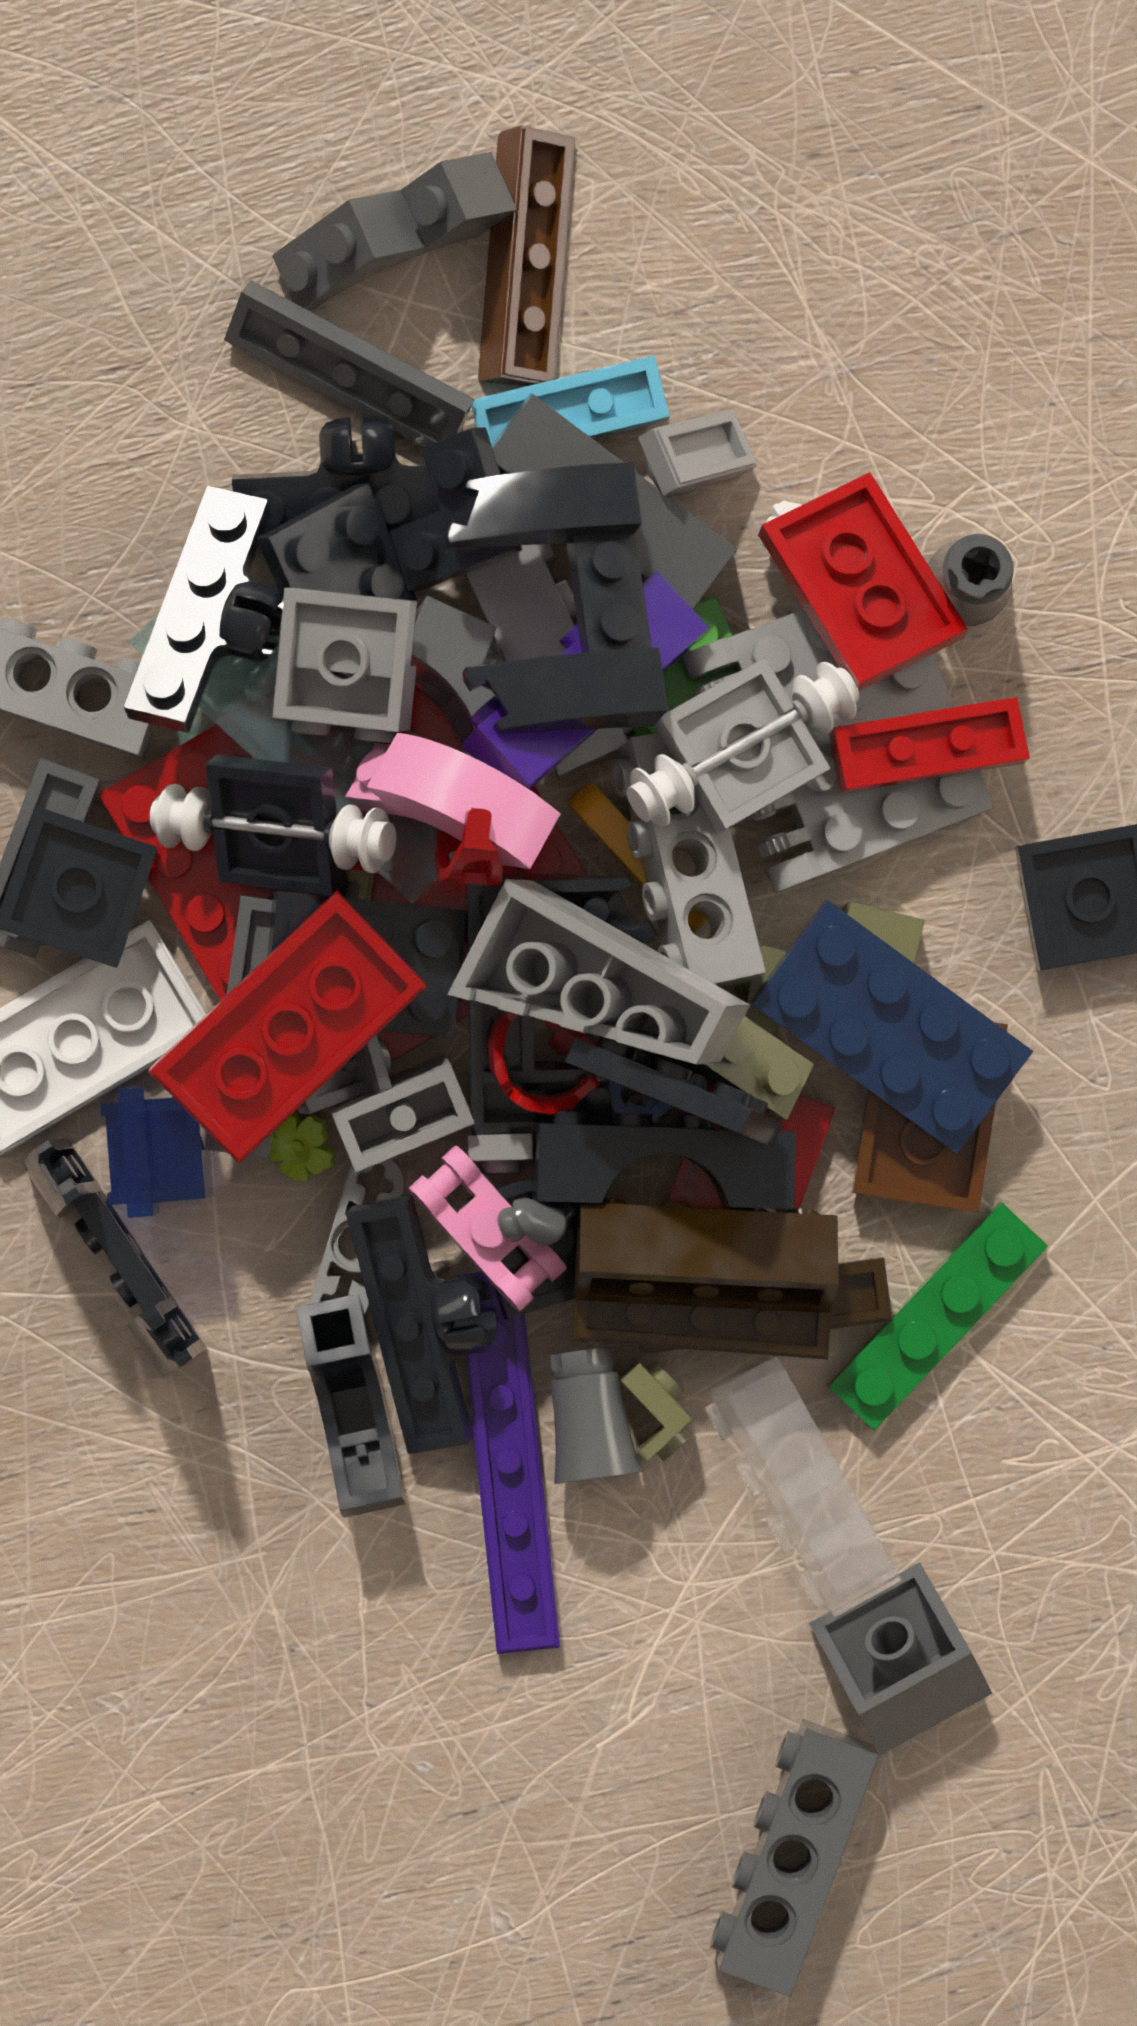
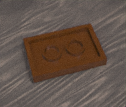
(912, 1166)

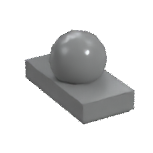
(696, 452)

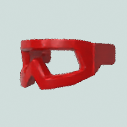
(472, 848)
(531, 1102)

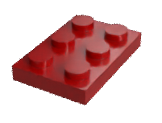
(862, 581)

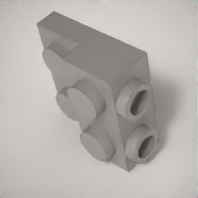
(345, 663)

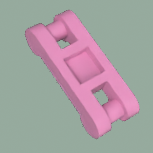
(477, 1230)

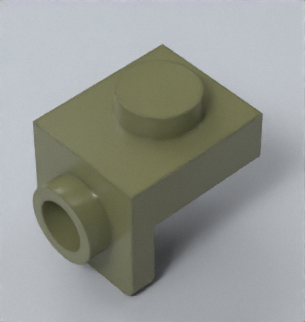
(657, 1393)

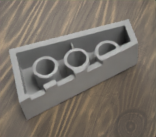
(577, 971)

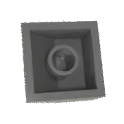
(901, 1660)

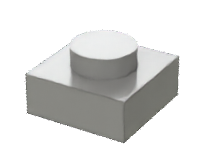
(500, 1151)

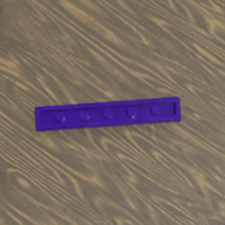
(512, 1487)

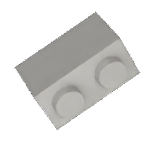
(415, 1111)

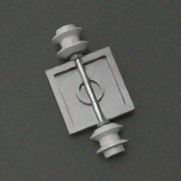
(742, 744)

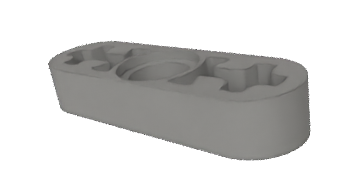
(357, 1193)

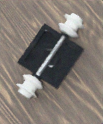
(274, 825)

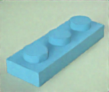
(594, 401)

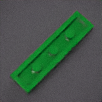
(937, 1315)

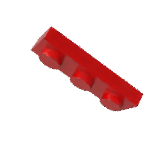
(929, 745)

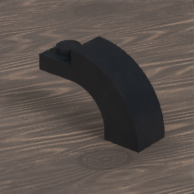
(351, 1405)

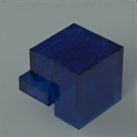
(154, 1152)

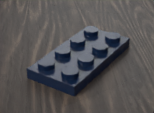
(891, 1026)

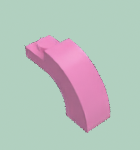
(441, 783)

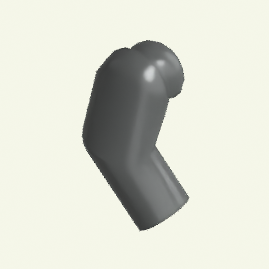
(537, 1220)

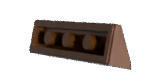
(527, 259)

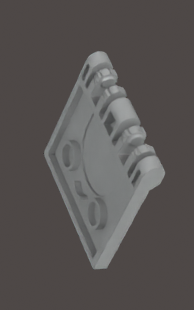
(856, 824)

